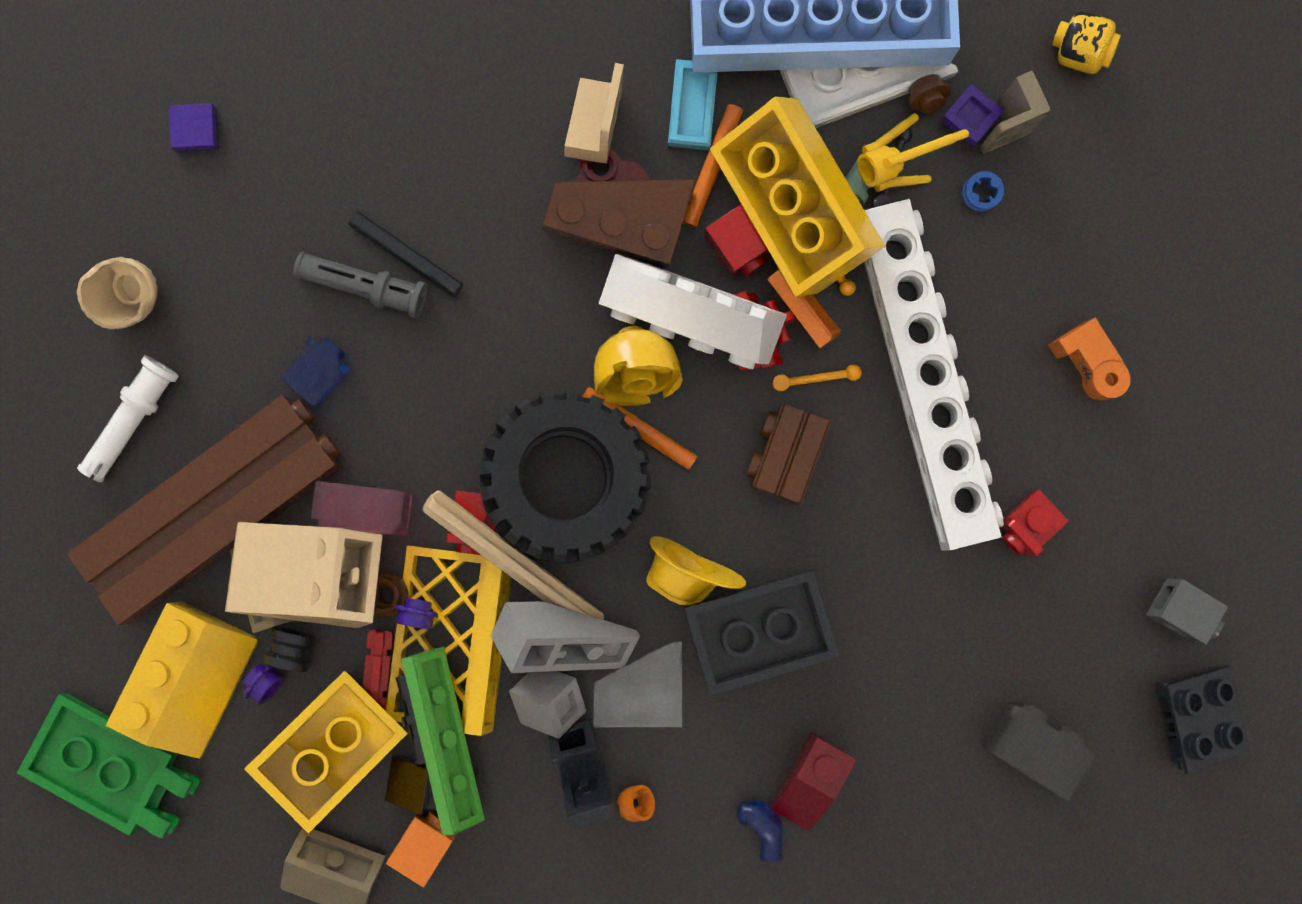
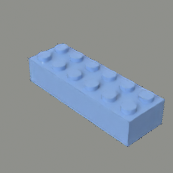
(822, 34)

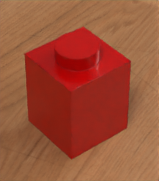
(737, 243)

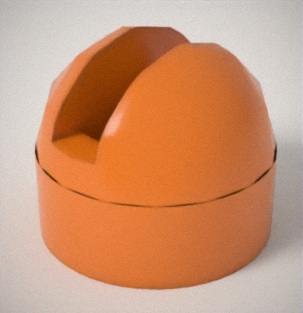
(645, 806)

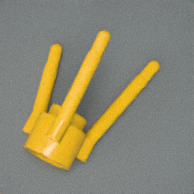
(881, 164)

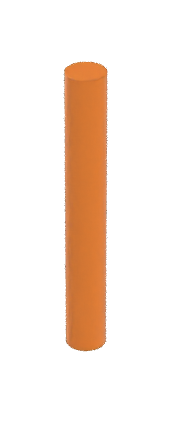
(710, 169)
(652, 436)

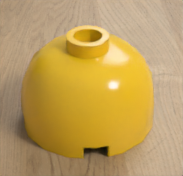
(635, 366)

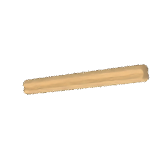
(505, 555)

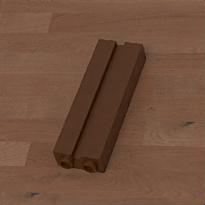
(196, 511)

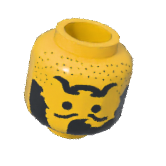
(1086, 42)

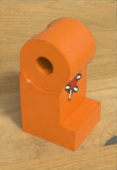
(1095, 359)

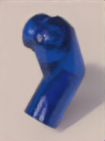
(766, 824)

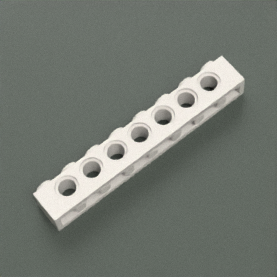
(953, 527)

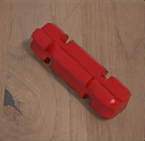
(378, 665)

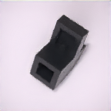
(582, 776)

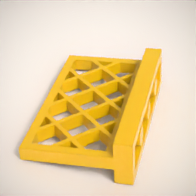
(484, 657)

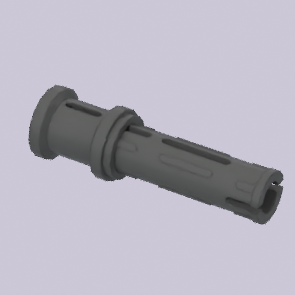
(379, 288)

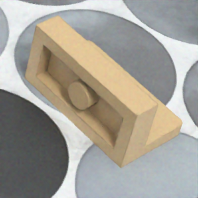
(594, 118)

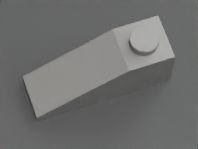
(559, 639)

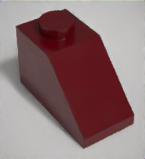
(813, 781)

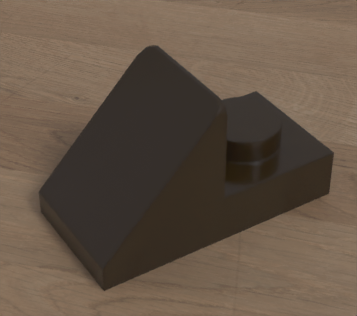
(410, 785)

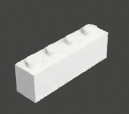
(692, 310)

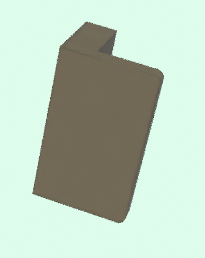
(1023, 110)
(330, 869)

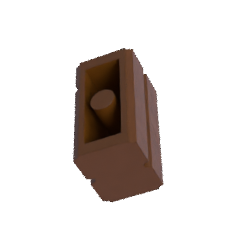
(789, 453)

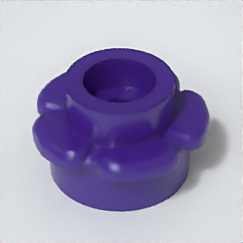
(416, 614)
(262, 683)

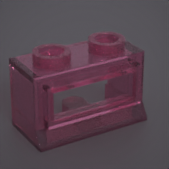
(361, 508)

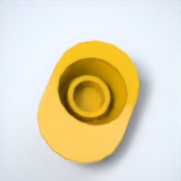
(686, 576)

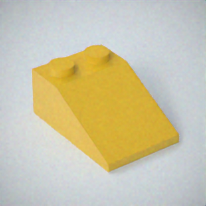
(325, 751)

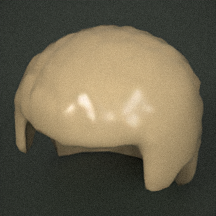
(117, 293)

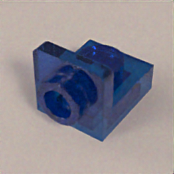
(317, 370)

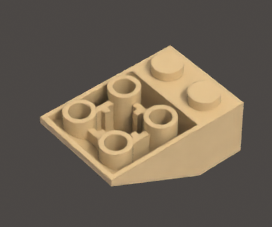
(304, 573)

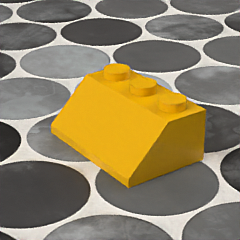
(183, 681)

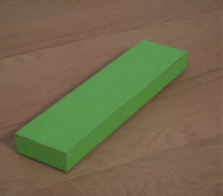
(443, 740)

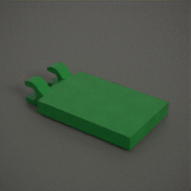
(105, 770)

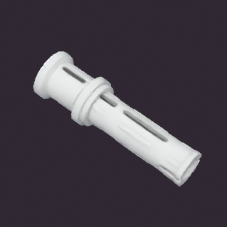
(138, 401)

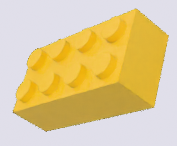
(796, 196)

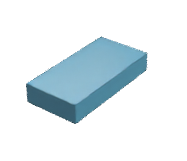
(692, 107)

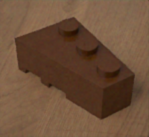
(621, 216)

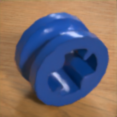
(993, 183)

